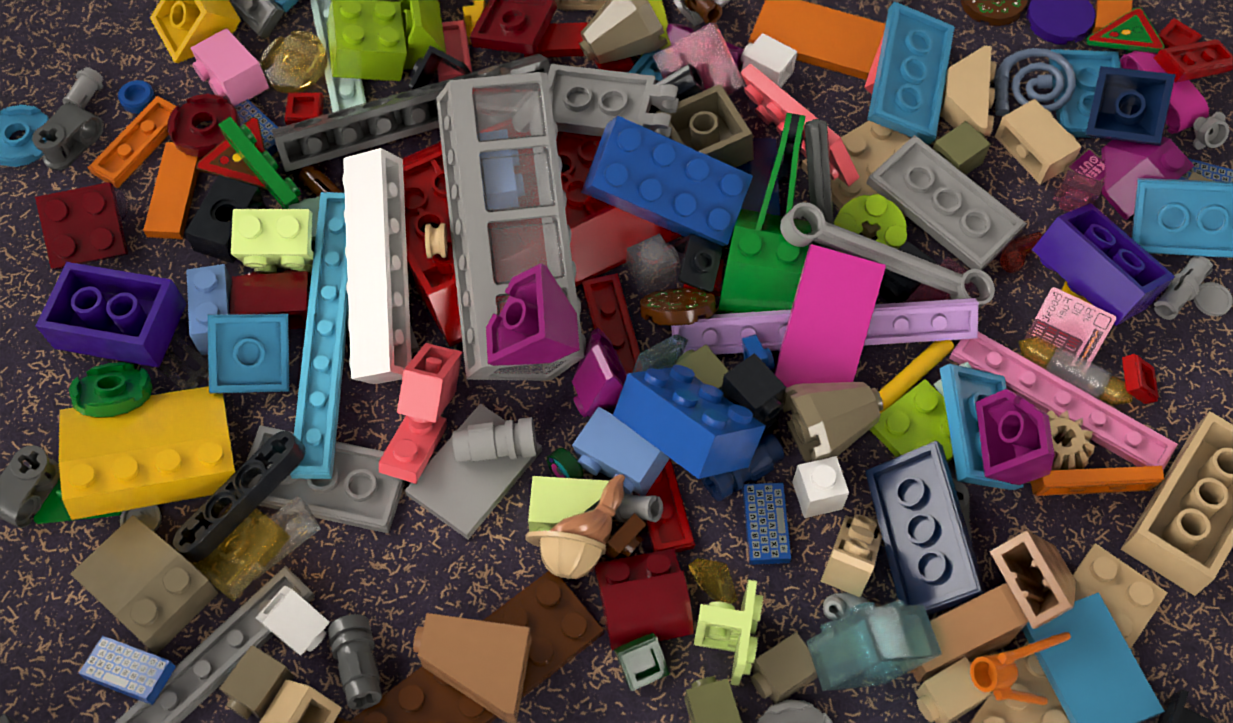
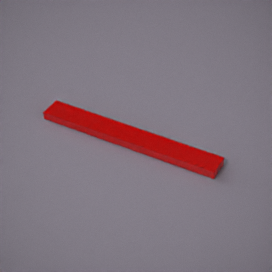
(611, 316)

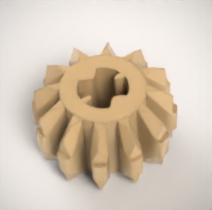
(1075, 442)

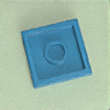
(248, 353)

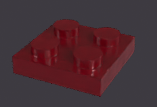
(513, 25)
(81, 225)

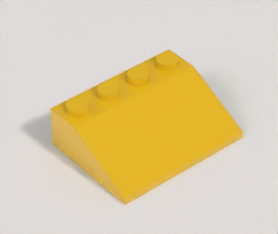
(147, 457)

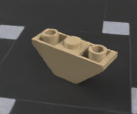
(968, 91)
(853, 555)

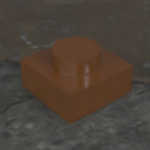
(626, 538)

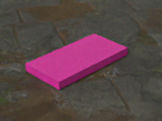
(828, 318)

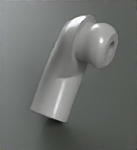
(838, 605)

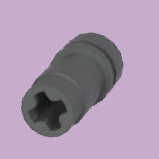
(353, 647)

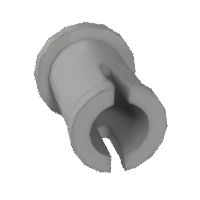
(84, 88)
(644, 507)

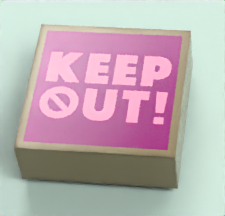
(1088, 164)

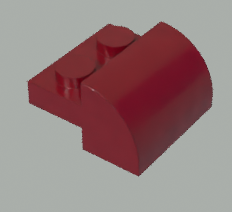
(644, 597)

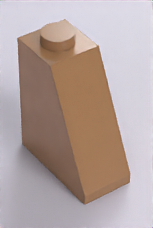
(1036, 577)
(974, 630)
(477, 659)

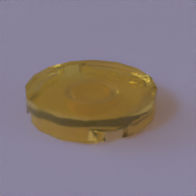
(294, 62)

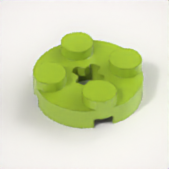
(876, 211)

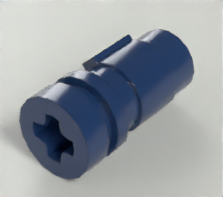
(765, 457)

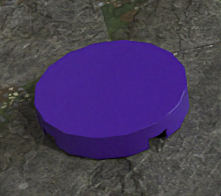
(1061, 19)

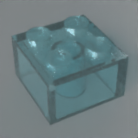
(873, 645)

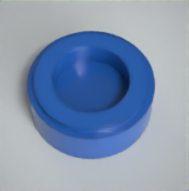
(135, 96)

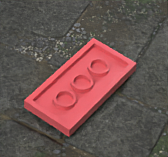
(773, 106)

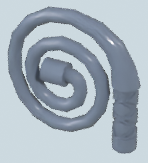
(1042, 81)

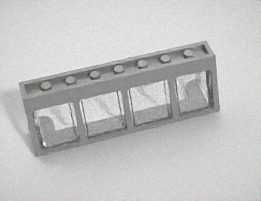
(503, 206)

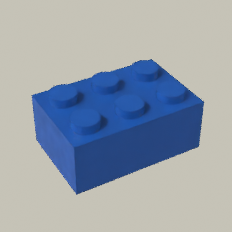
(689, 420)

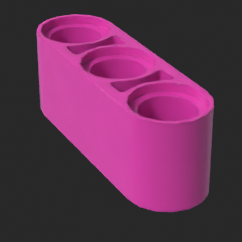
(1185, 101)

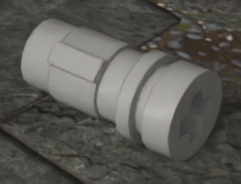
(490, 441)

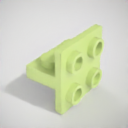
(729, 630)

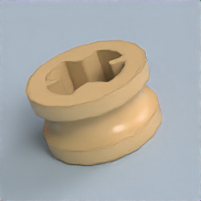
(436, 240)

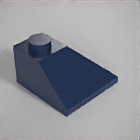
(1130, 105)

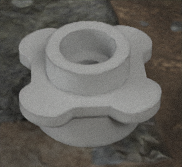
(1210, 131)

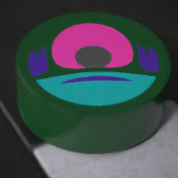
(564, 464)

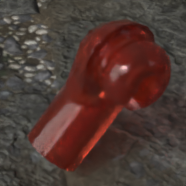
(1014, 254)

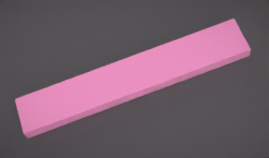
(1048, 392)

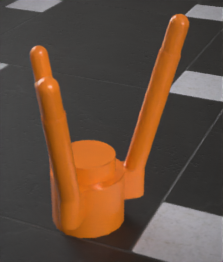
(1000, 672)

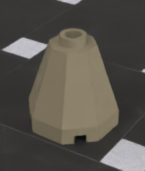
(622, 31)
(830, 416)

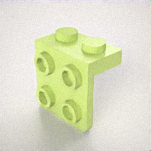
(273, 239)

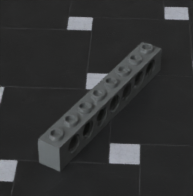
(374, 121)

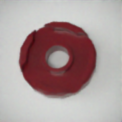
(200, 108)

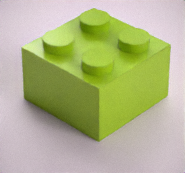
(366, 39)

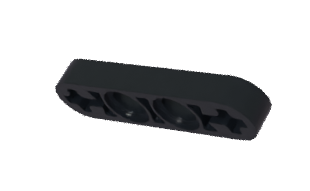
(243, 499)

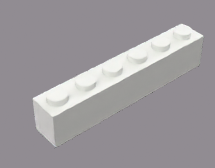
(376, 267)

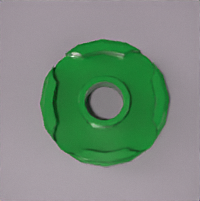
(110, 390)

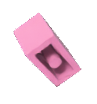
(229, 68)

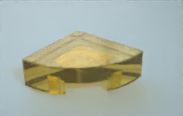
(714, 579)

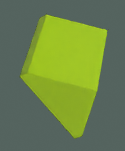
(421, 28)

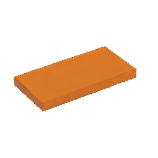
(822, 35)

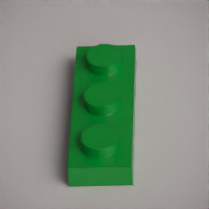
(261, 164)

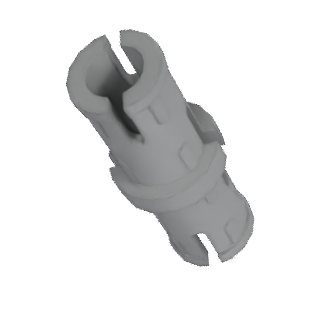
(1183, 287)

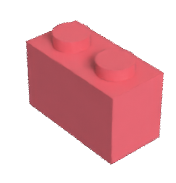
(429, 383)

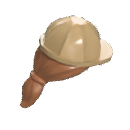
(579, 541)

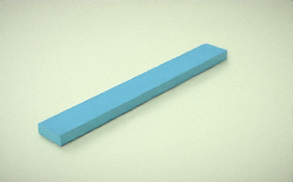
(323, 343)

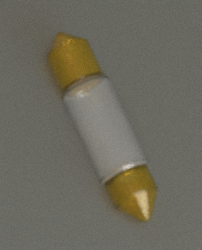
(1075, 370)

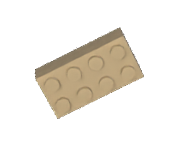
(1190, 516)

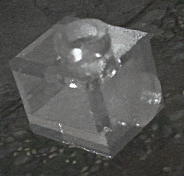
(652, 265)

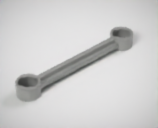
(894, 259)

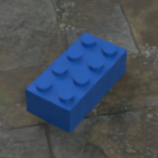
(666, 182)

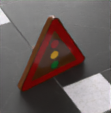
(227, 163)

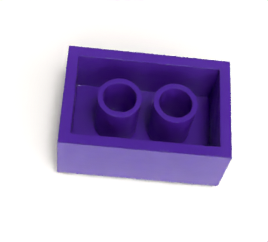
(1102, 263)
(112, 314)

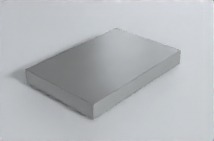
(467, 490)

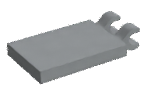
(593, 97)

